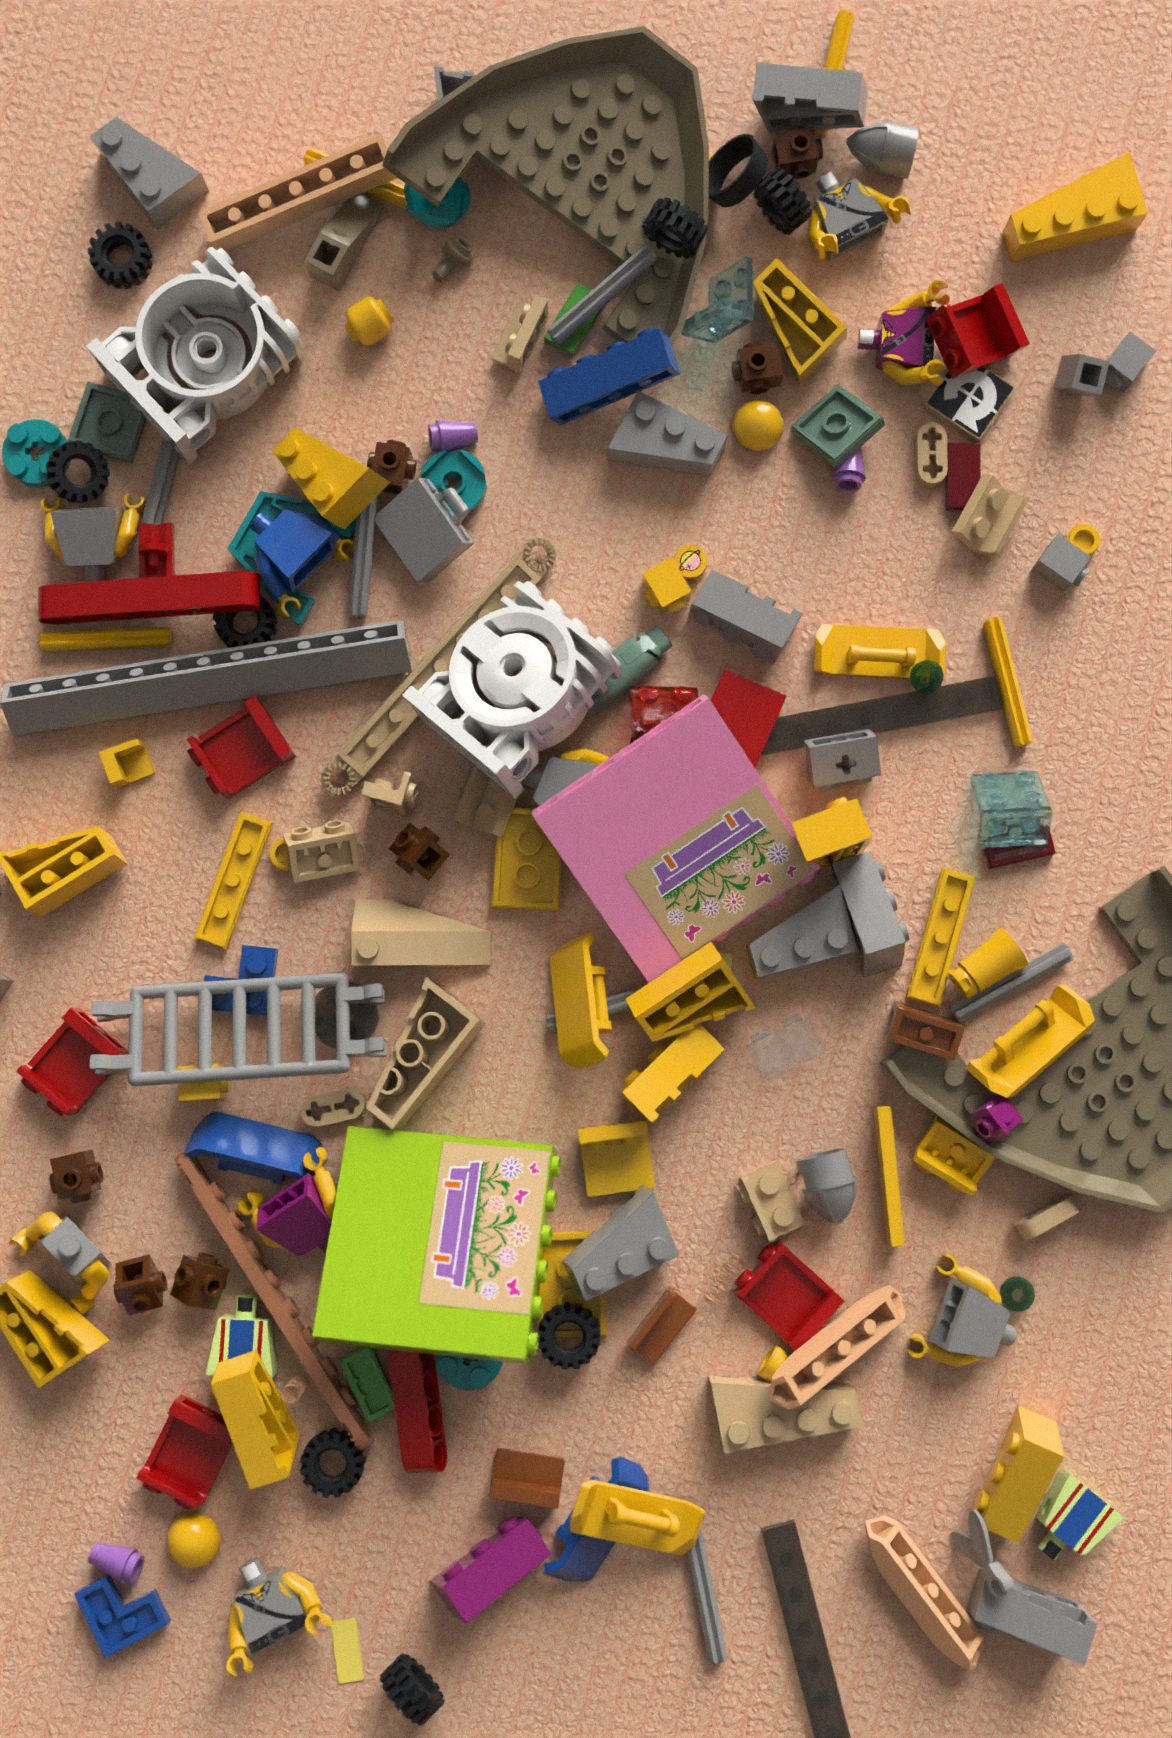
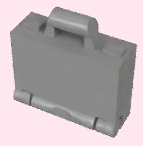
(425, 528)

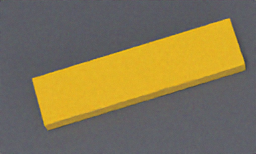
(233, 880)
(940, 937)
(888, 1175)

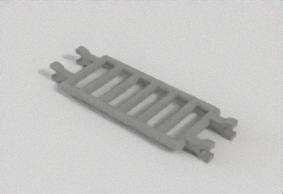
(239, 1070)

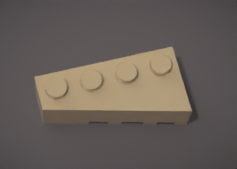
(427, 1049)
(751, 1420)

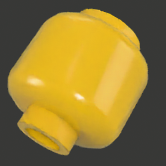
(368, 321)

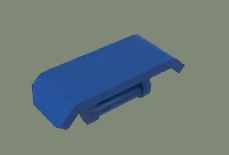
(252, 1147)
(586, 1553)

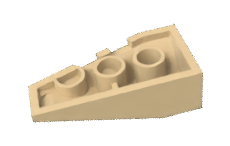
(405, 936)

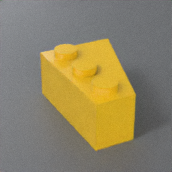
(833, 833)
(44, 1328)

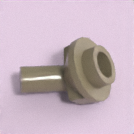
(457, 253)

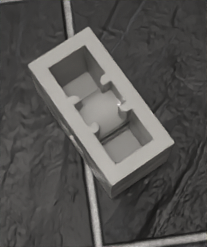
(825, 753)

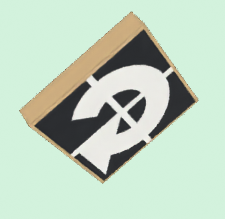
(970, 401)

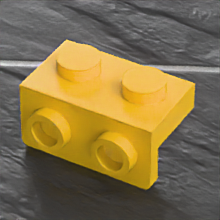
(951, 1157)

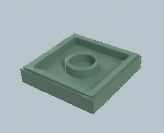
(108, 422)
(837, 426)

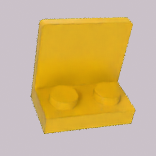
(616, 1157)

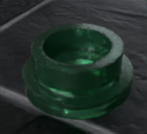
(919, 673)
(1007, 1289)

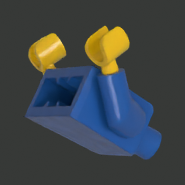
(293, 550)

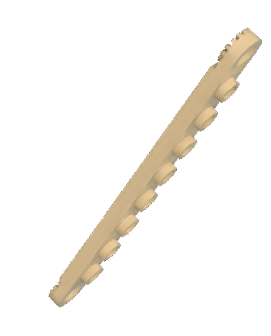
(395, 712)

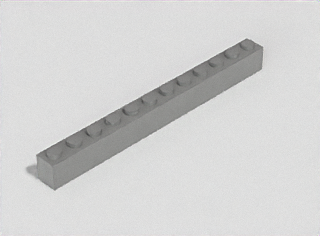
(206, 678)

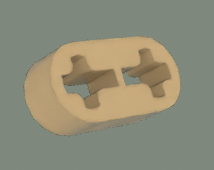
(939, 455)
(335, 1115)
(1047, 1216)

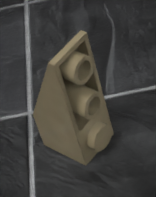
(342, 241)

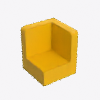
(127, 763)

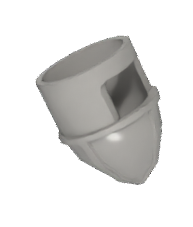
(885, 147)
(828, 1183)

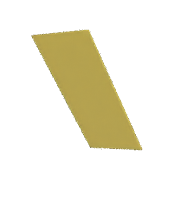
(347, 1650)

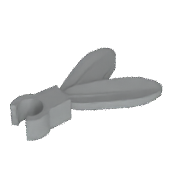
(979, 1551)

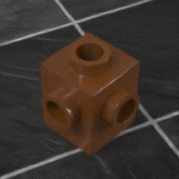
(797, 151)
(758, 367)
(394, 463)
(418, 851)
(79, 1165)
(200, 1281)
(139, 1284)

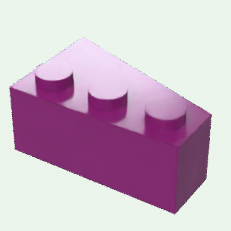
(490, 1568)

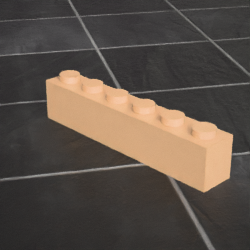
(297, 194)

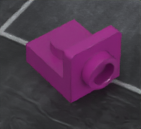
(995, 1118)

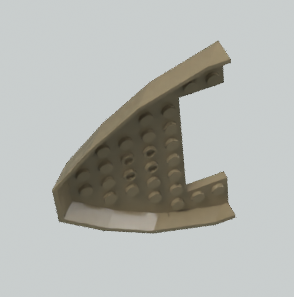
(592, 138)
(1105, 1105)

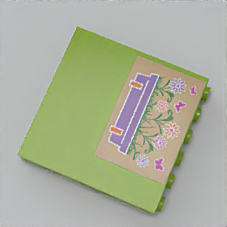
(438, 1245)

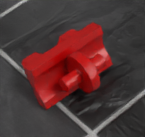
(156, 550)

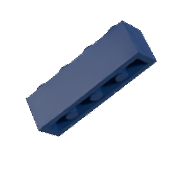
(609, 376)

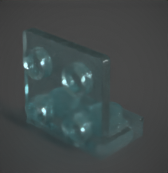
(729, 304)
(1012, 809)

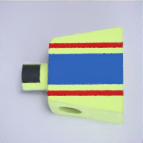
(242, 1334)
(1074, 1516)

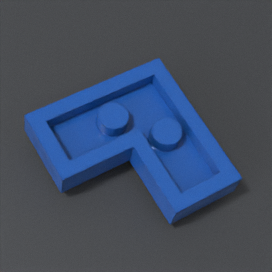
(254, 963)
(119, 1624)

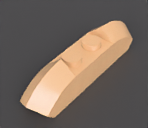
(836, 1347)
(923, 1592)

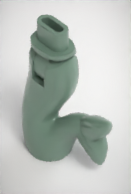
(637, 659)

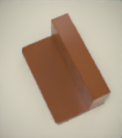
(925, 1031)
(661, 1325)
(527, 1478)

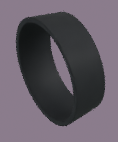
(726, 159)

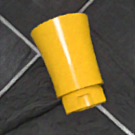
(988, 964)

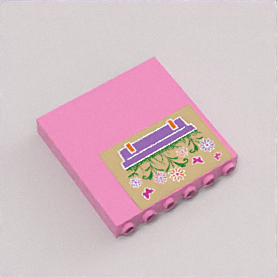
(676, 839)

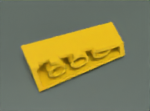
(1081, 212)

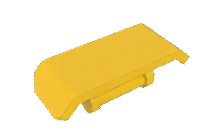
(875, 650)
(579, 1003)
(1034, 1042)
(636, 1517)

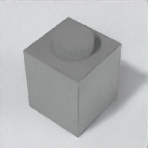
(1127, 361)
(1081, 375)
(1062, 563)

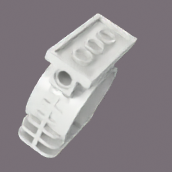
(220, 384)
(488, 658)

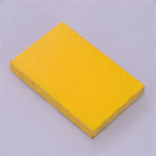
(526, 866)
(559, 1287)

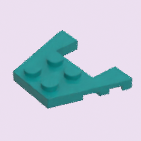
(244, 548)

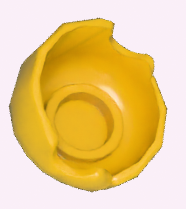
(757, 425)
(193, 1539)

